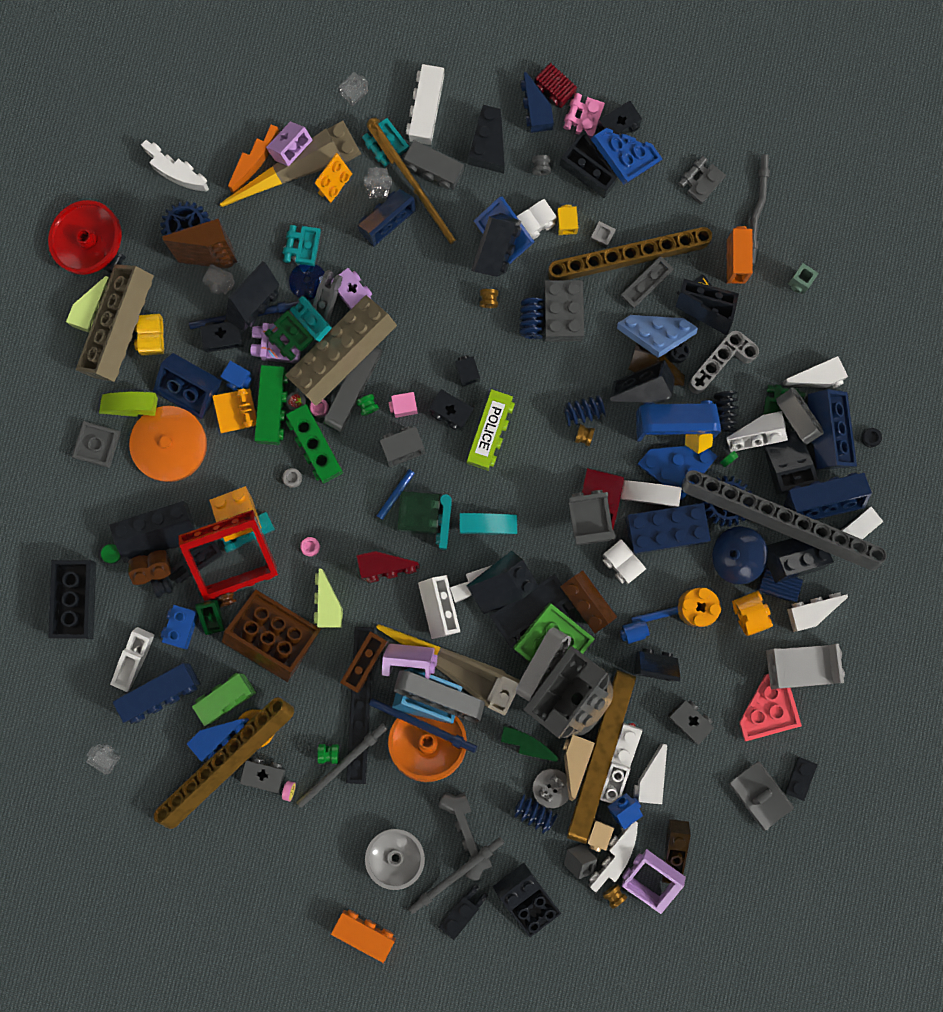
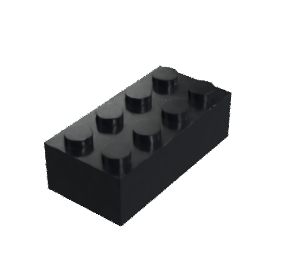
(72, 599)

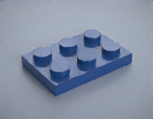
(500, 206)

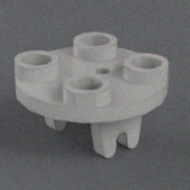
(545, 795)

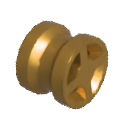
(488, 298)
(584, 435)
(614, 896)

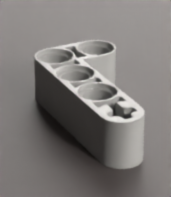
(718, 363)
(542, 664)

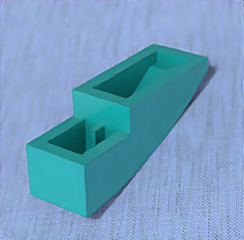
(488, 524)

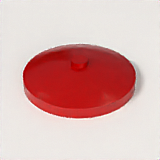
(84, 237)

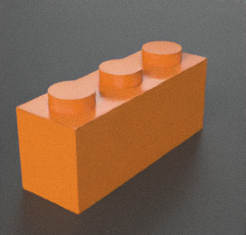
(364, 935)

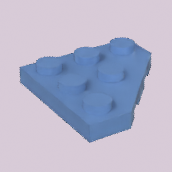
(657, 333)

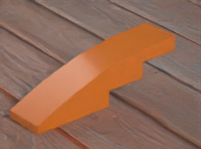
(251, 163)

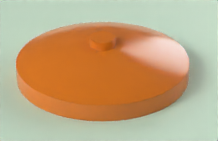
(168, 444)
(422, 753)

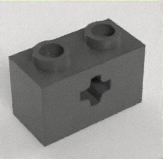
(696, 732)
(252, 778)

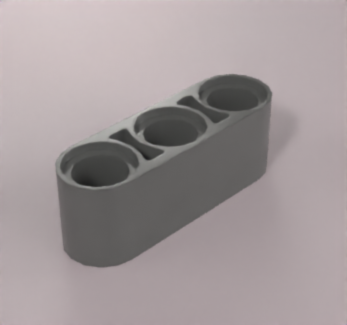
(799, 416)

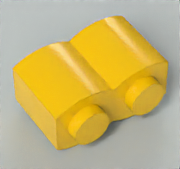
(149, 335)

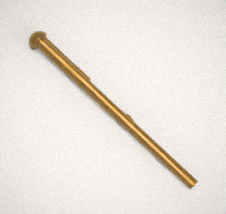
(393, 156)

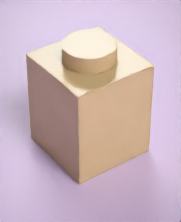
(599, 836)

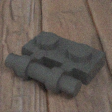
(706, 184)

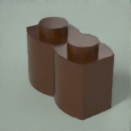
(144, 568)

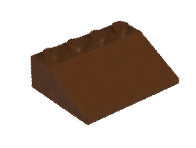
(202, 245)
(270, 635)

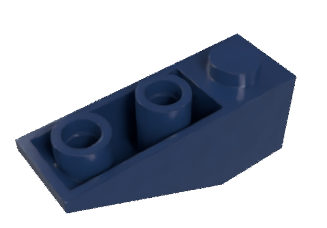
(539, 109)

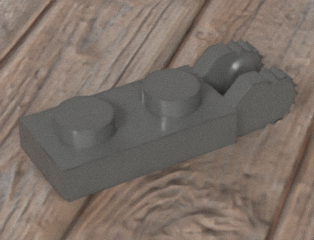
(327, 295)

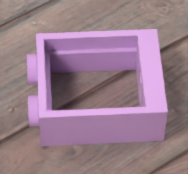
(656, 902)

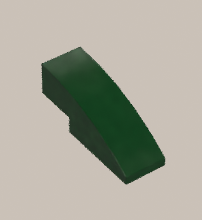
(527, 744)

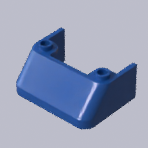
(677, 419)

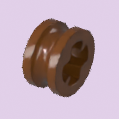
(226, 599)

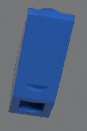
(212, 739)

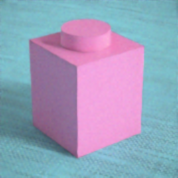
(403, 405)

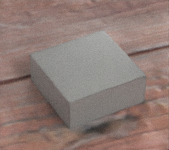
(603, 234)

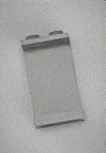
(805, 666)

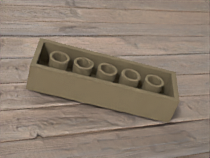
(114, 322)
(341, 350)

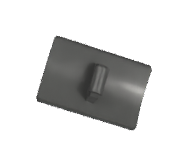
(761, 795)

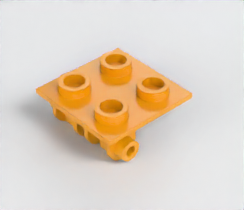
(333, 178)
(235, 410)

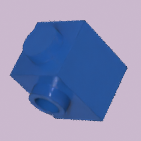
(236, 376)
(625, 810)

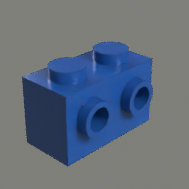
(179, 627)

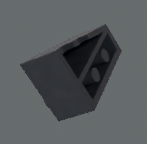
(487, 144)
(588, 165)
(708, 304)

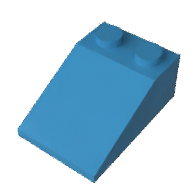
(420, 709)

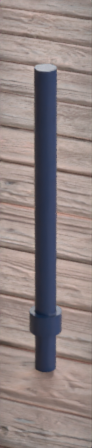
(282, 307)
(457, 741)

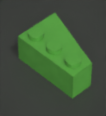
(223, 698)

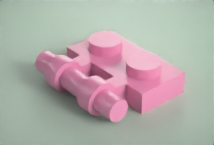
(589, 118)

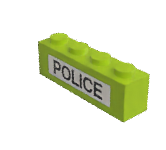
(490, 429)

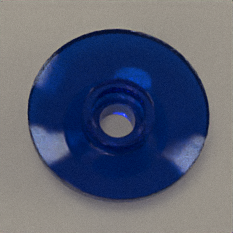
(302, 288)

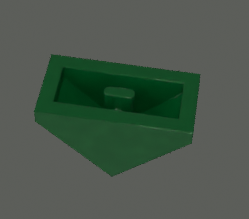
(210, 616)

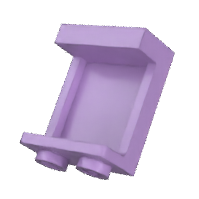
(409, 657)

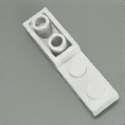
(175, 171)
(621, 763)
(613, 866)

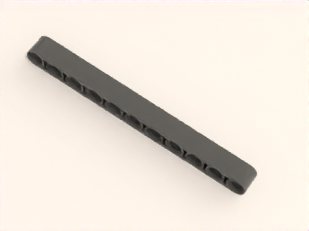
(792, 519)

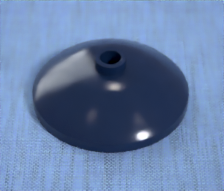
(749, 559)

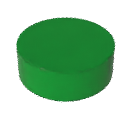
(729, 459)
(110, 554)

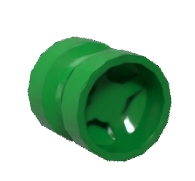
(328, 753)

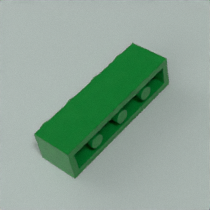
(270, 405)

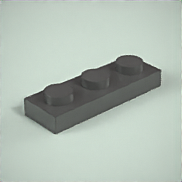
(647, 282)

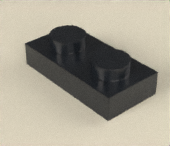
(801, 778)

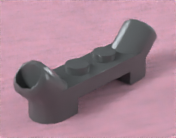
(460, 806)

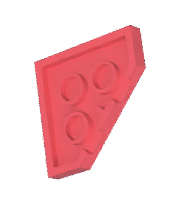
(769, 712)

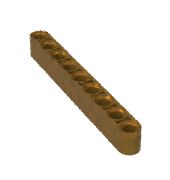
(636, 248)
(601, 758)
(224, 763)

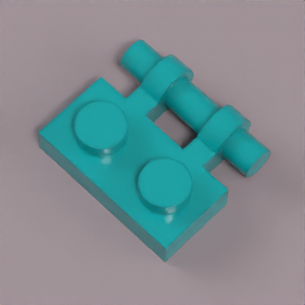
(393, 136)
(307, 246)

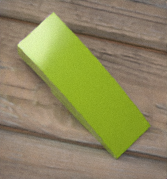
(129, 403)

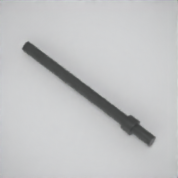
(369, 740)

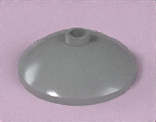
(391, 873)

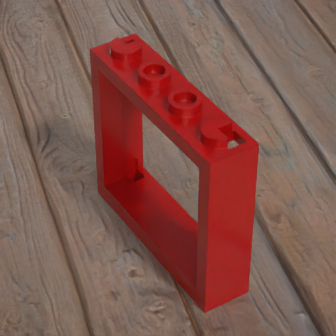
(219, 530)

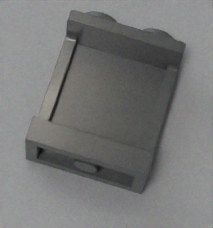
(590, 518)

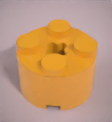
(709, 611)
(752, 613)

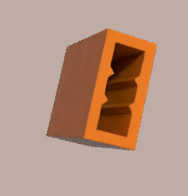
(739, 255)

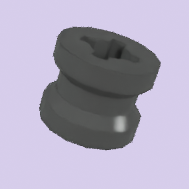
(541, 165)

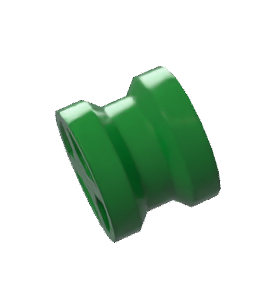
(367, 405)

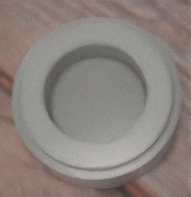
(292, 478)

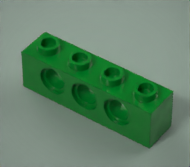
(303, 416)

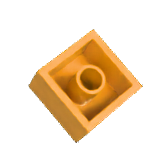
(232, 505)

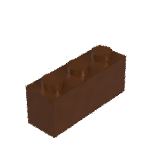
(588, 601)
(364, 662)

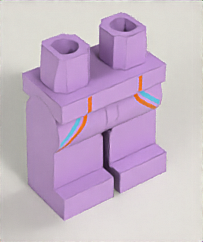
(266, 349)

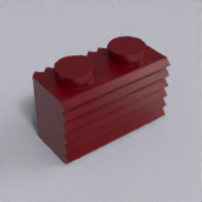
(555, 85)

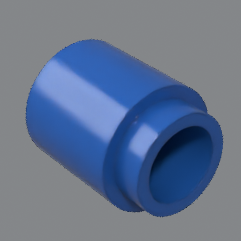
(634, 631)

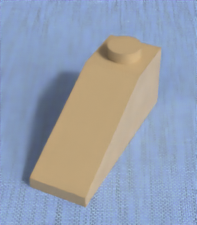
(576, 760)

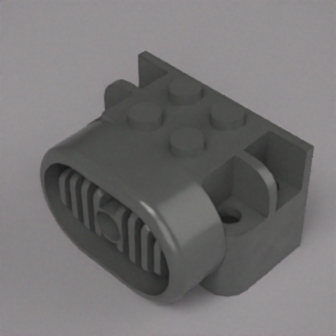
(558, 698)

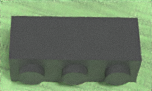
(433, 165)

